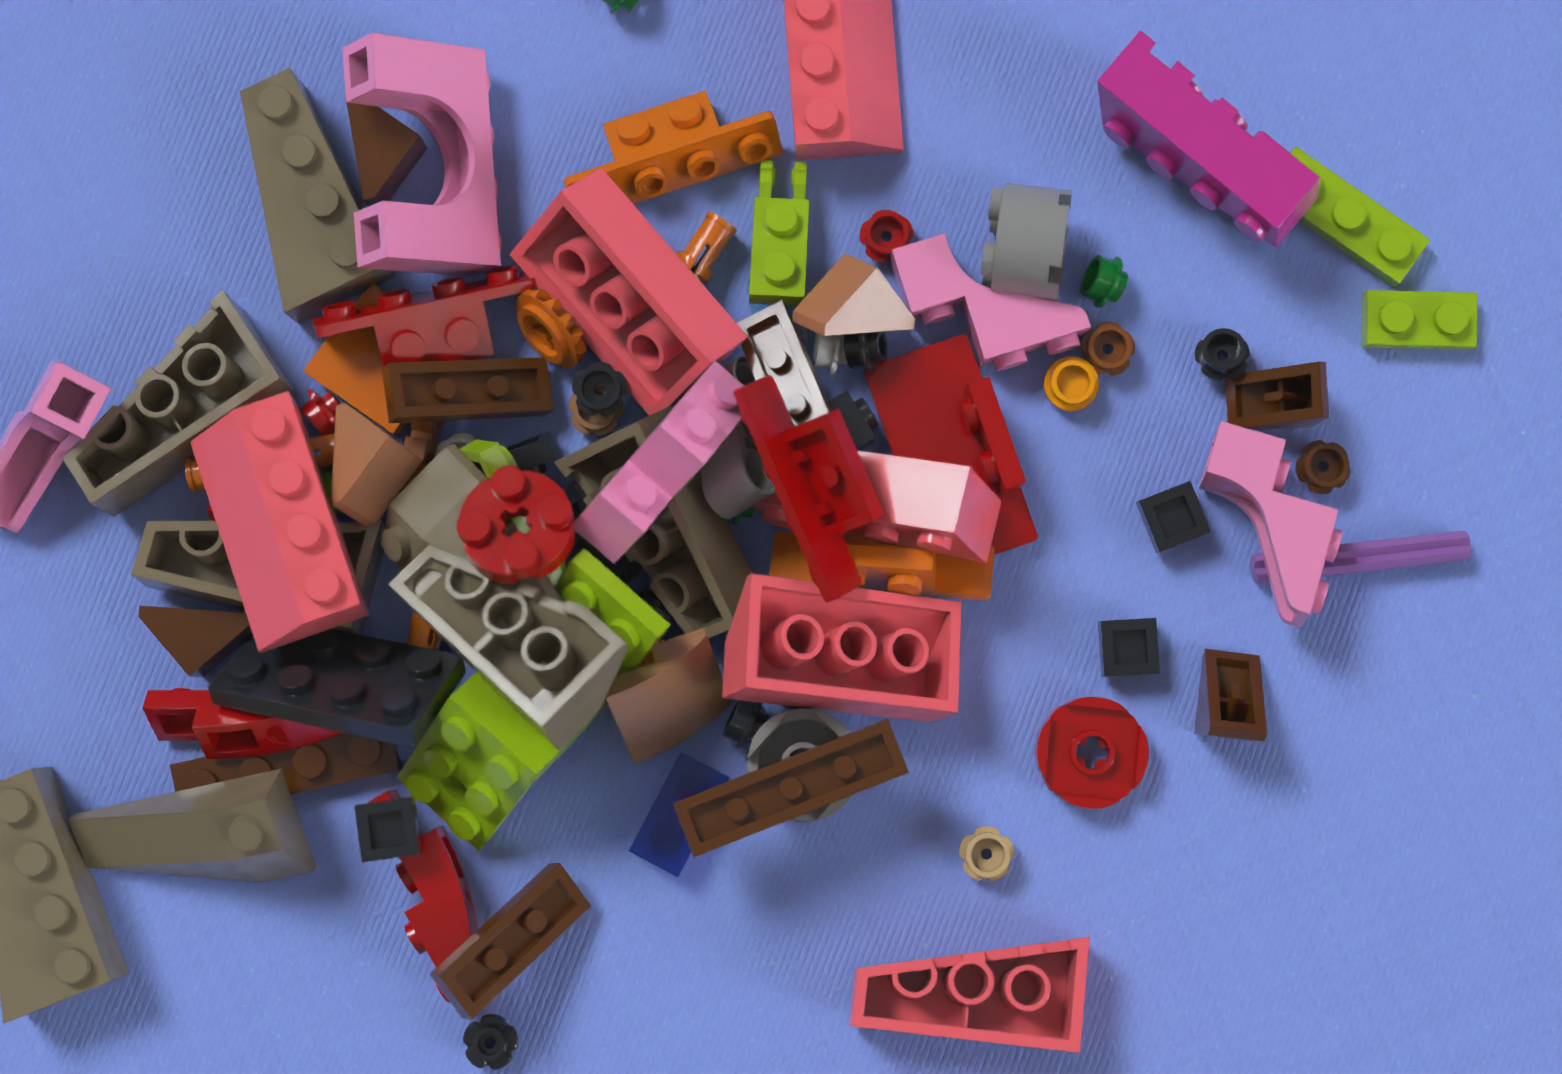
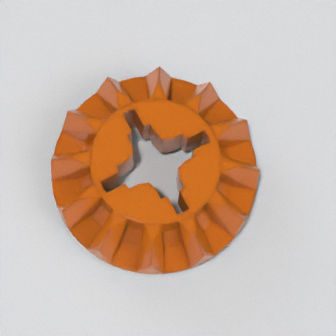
(549, 328)

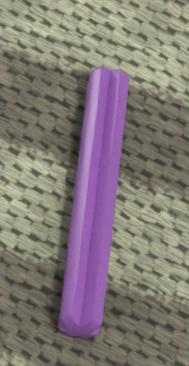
(1386, 554)

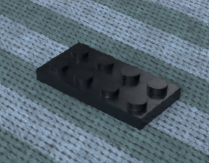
(342, 684)

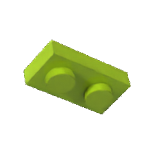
(1419, 320)

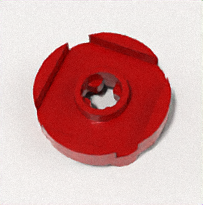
(522, 555)
(1111, 777)

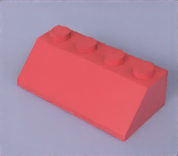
(842, 78)
(627, 291)
(277, 523)
(847, 655)

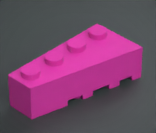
(1203, 144)

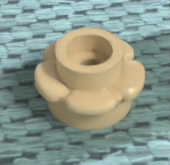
(992, 868)

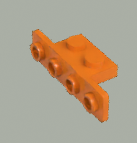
(681, 147)
(894, 568)

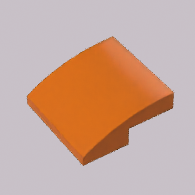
(352, 368)

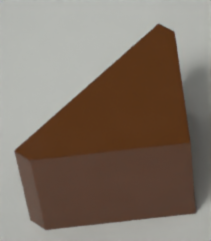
(383, 151)
(1279, 397)
(196, 637)
(1231, 696)

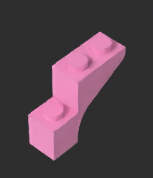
(998, 322)
(42, 435)
(662, 464)
(1291, 531)

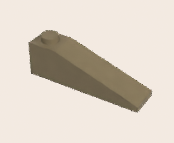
(430, 509)
(532, 649)
(209, 831)

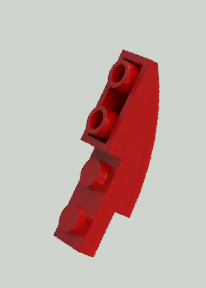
(222, 730)
(447, 908)

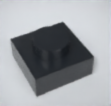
(857, 418)
(534, 453)
(1173, 517)
(1128, 647)
(388, 829)

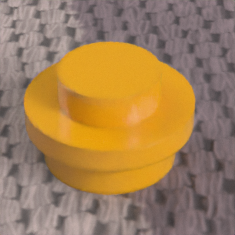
(1071, 384)

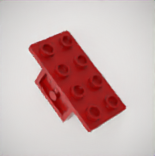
(946, 413)

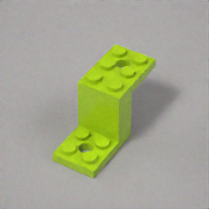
(486, 755)

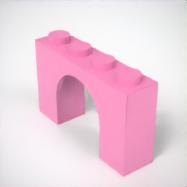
(449, 94)

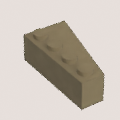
(304, 199)
(202, 379)
(688, 545)
(193, 563)
(50, 908)

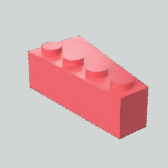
(923, 506)
(991, 996)

